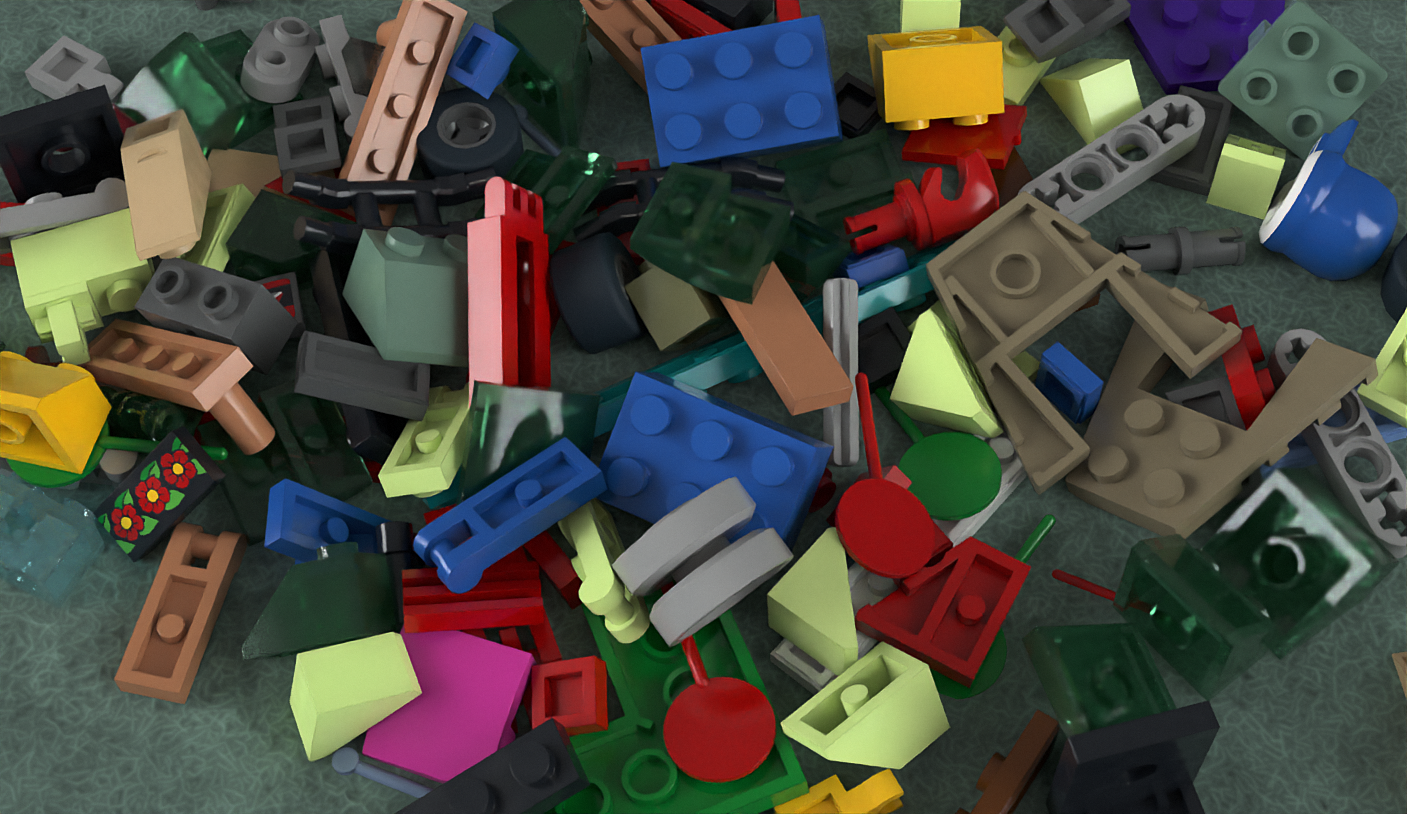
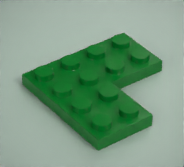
(630, 760)

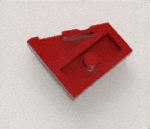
(949, 609)

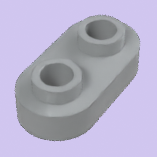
(279, 60)

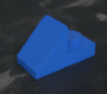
(307, 519)

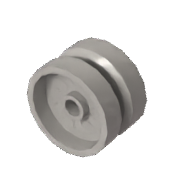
(696, 553)

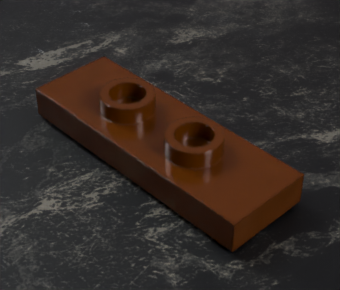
(1010, 777)

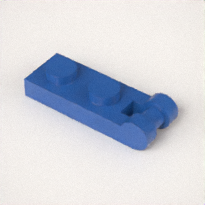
(508, 514)

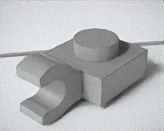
(72, 69)

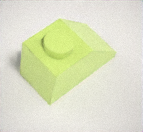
(873, 712)

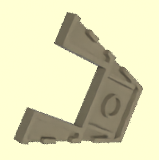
(1023, 278)
(1180, 467)

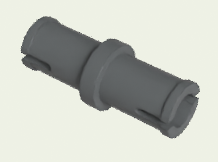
(1183, 249)

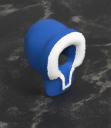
(1331, 213)

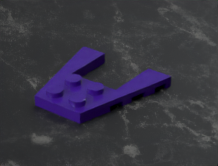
(1196, 39)

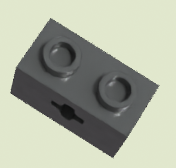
(217, 308)

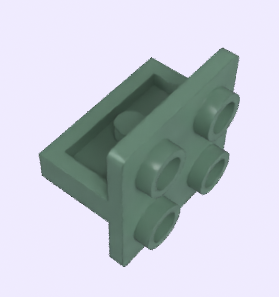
(1301, 78)

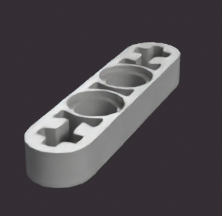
(1114, 171)
(1355, 438)

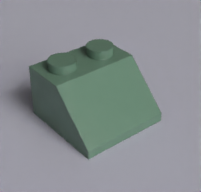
(412, 295)

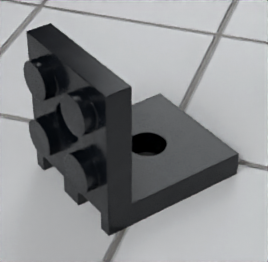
(77, 121)
(1136, 765)

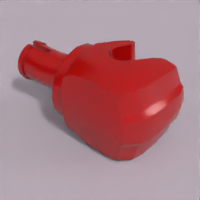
(924, 213)

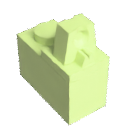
(78, 277)

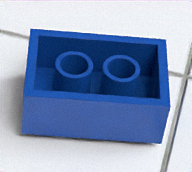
(742, 93)
(683, 441)

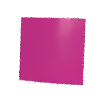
(464, 705)

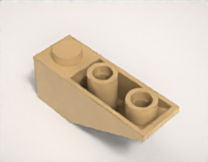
(165, 185)

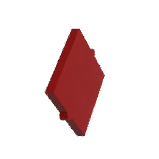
(945, 141)

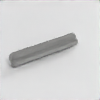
(841, 336)

